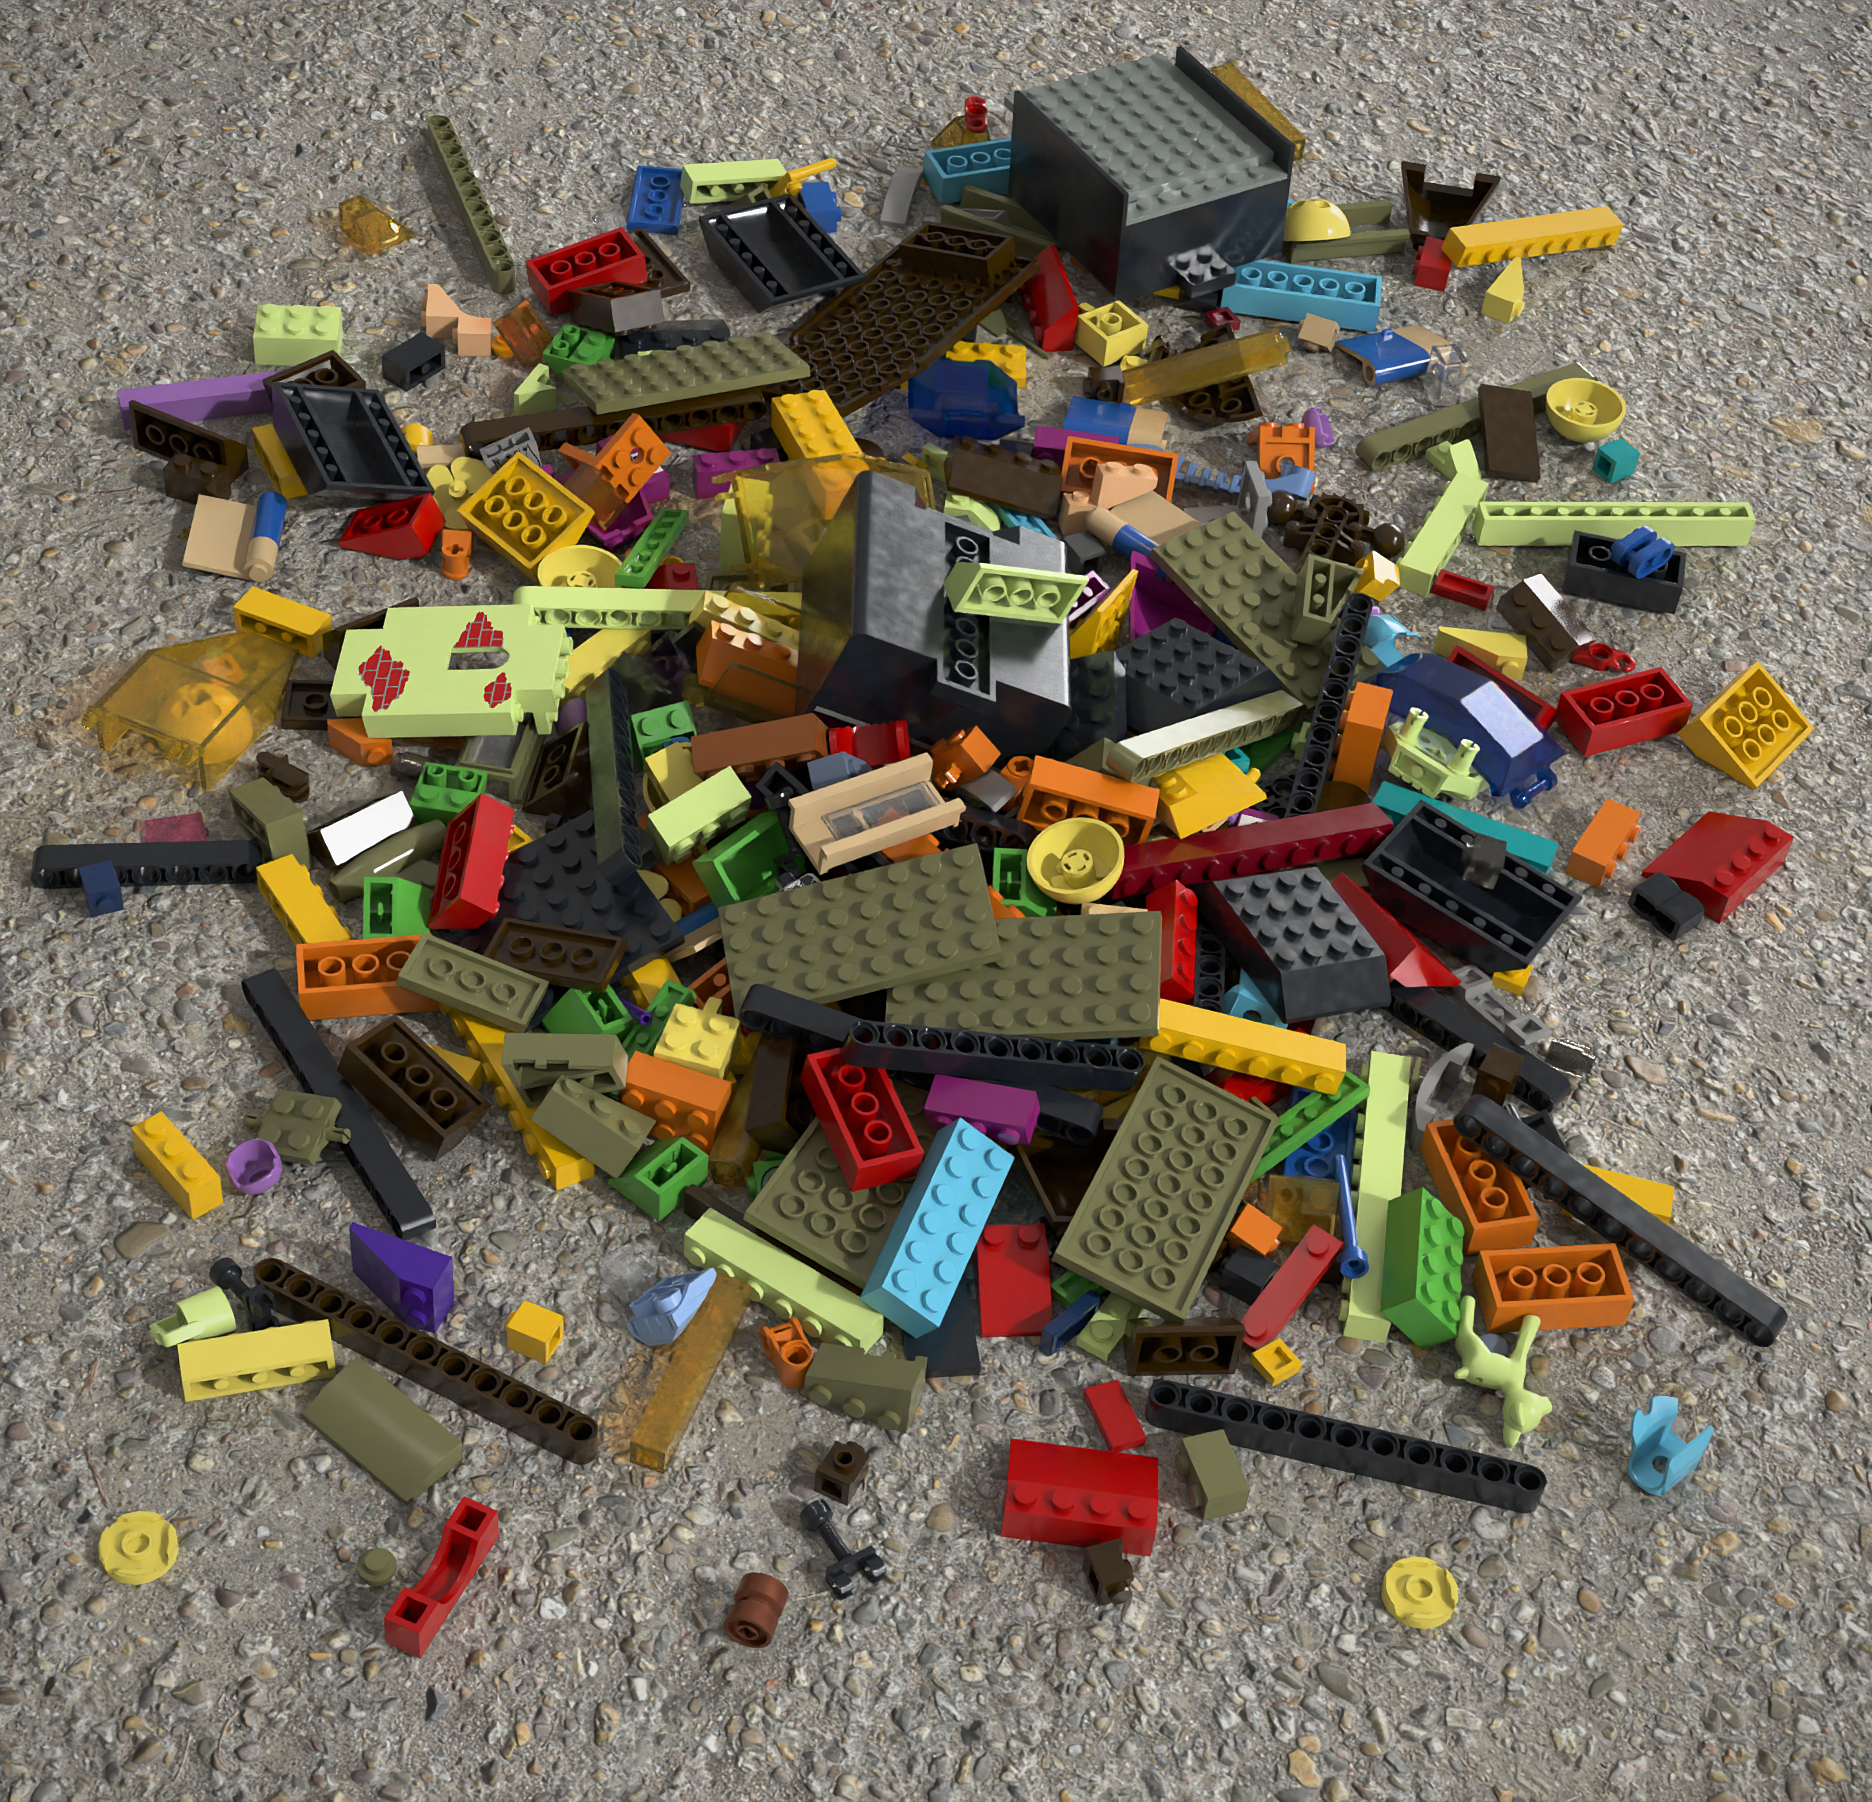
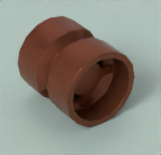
(757, 1609)

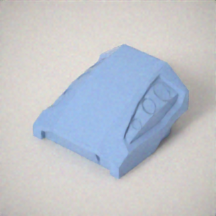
(669, 1306)

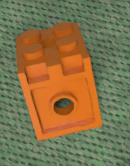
(1283, 442)
(614, 458)

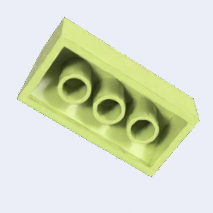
(1013, 591)

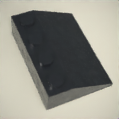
(672, 334)

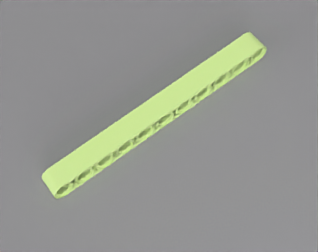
(620, 606)

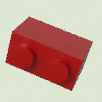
(1432, 265)

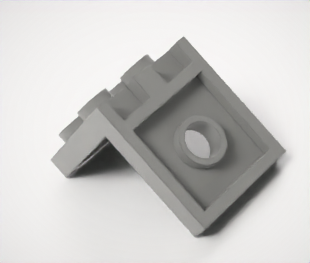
(1251, 503)

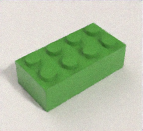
(1422, 1268)

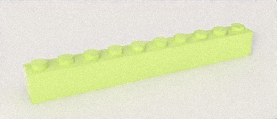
(1555, 522)
(1376, 1181)

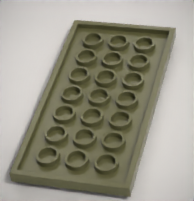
(684, 372)
(1252, 602)
(864, 930)
(1055, 981)
(1166, 1191)
(818, 1214)

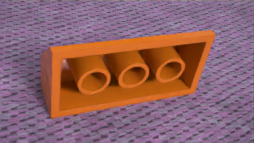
(725, 644)

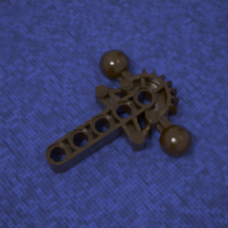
(1332, 528)

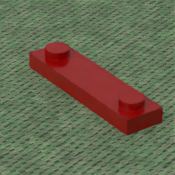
(1289, 1288)

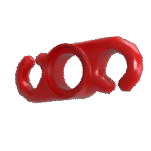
(975, 114)
(1612, 657)

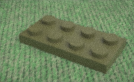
(472, 983)

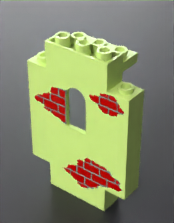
(404, 684)

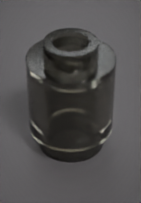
(408, 767)
(1570, 1057)

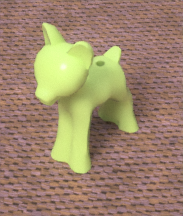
(1494, 1371)

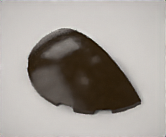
(1223, 401)

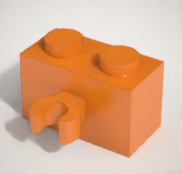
(962, 758)

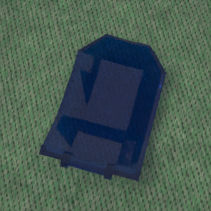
(964, 401)
(1477, 710)

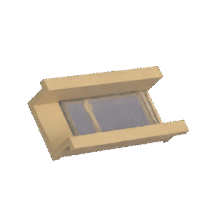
(870, 813)

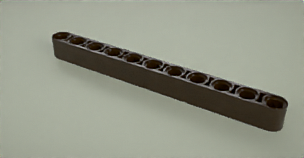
(584, 427)
(404, 1347)

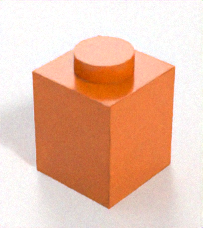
(1253, 1231)

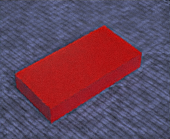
(1462, 589)
(1114, 1416)

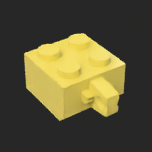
(1110, 332)
(700, 1039)

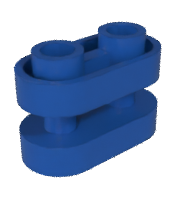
(1641, 551)

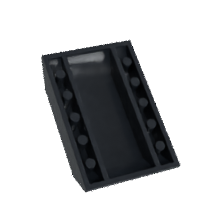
(777, 253)
(346, 443)
(1186, 674)
(1421, 882)
(1297, 942)

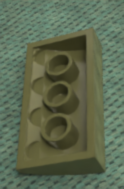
(383, 1431)

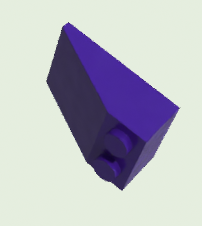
(404, 1276)

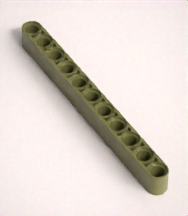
(471, 205)
(1451, 424)
(1205, 735)

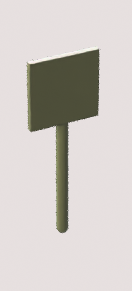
(1000, 323)

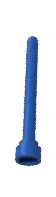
(1353, 1259)

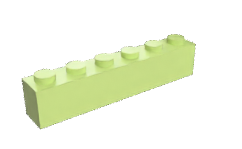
(1440, 533)
(783, 1282)

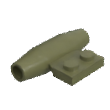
(398, 856)

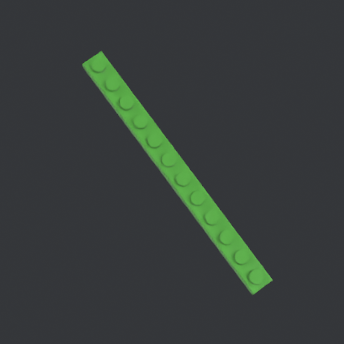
(1291, 1132)

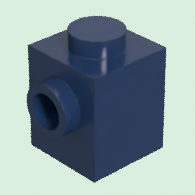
(101, 888)

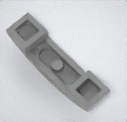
(900, 196)
(989, 789)
(1489, 1008)
(1446, 1070)

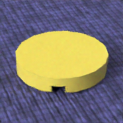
(138, 1548)
(1419, 1592)

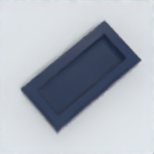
(1069, 1323)

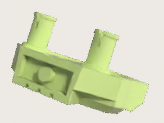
(1431, 759)

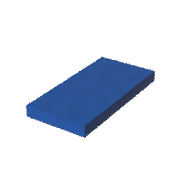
(656, 200)
(1316, 1155)

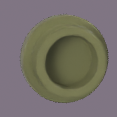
(376, 1567)

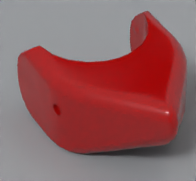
(873, 743)

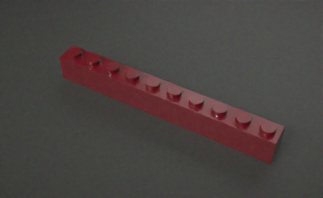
(1252, 848)

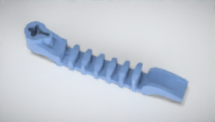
(1293, 479)

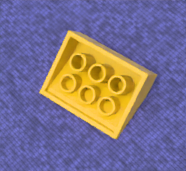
(525, 514)
(1103, 625)
(1747, 727)
(1203, 794)

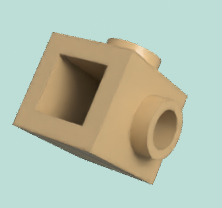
(1317, 333)

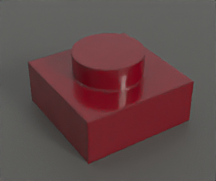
(1221, 316)

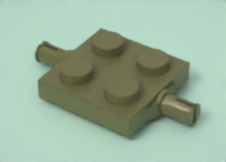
(299, 1125)

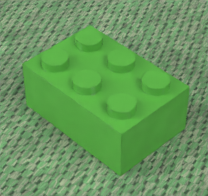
(743, 862)

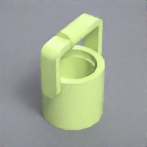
(197, 1317)

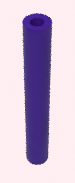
(638, 1014)

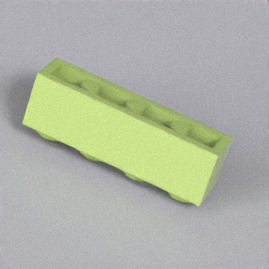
(728, 179)

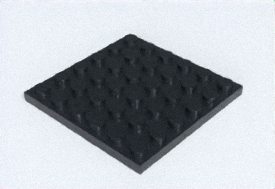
(561, 886)

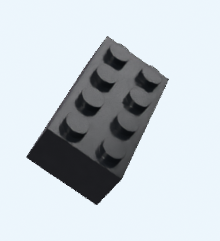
(1595, 575)
(1096, 702)

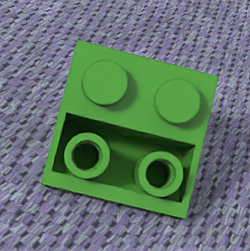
(576, 346)
(659, 725)
(445, 791)
(1016, 886)
(394, 908)
(589, 1014)
(661, 1175)

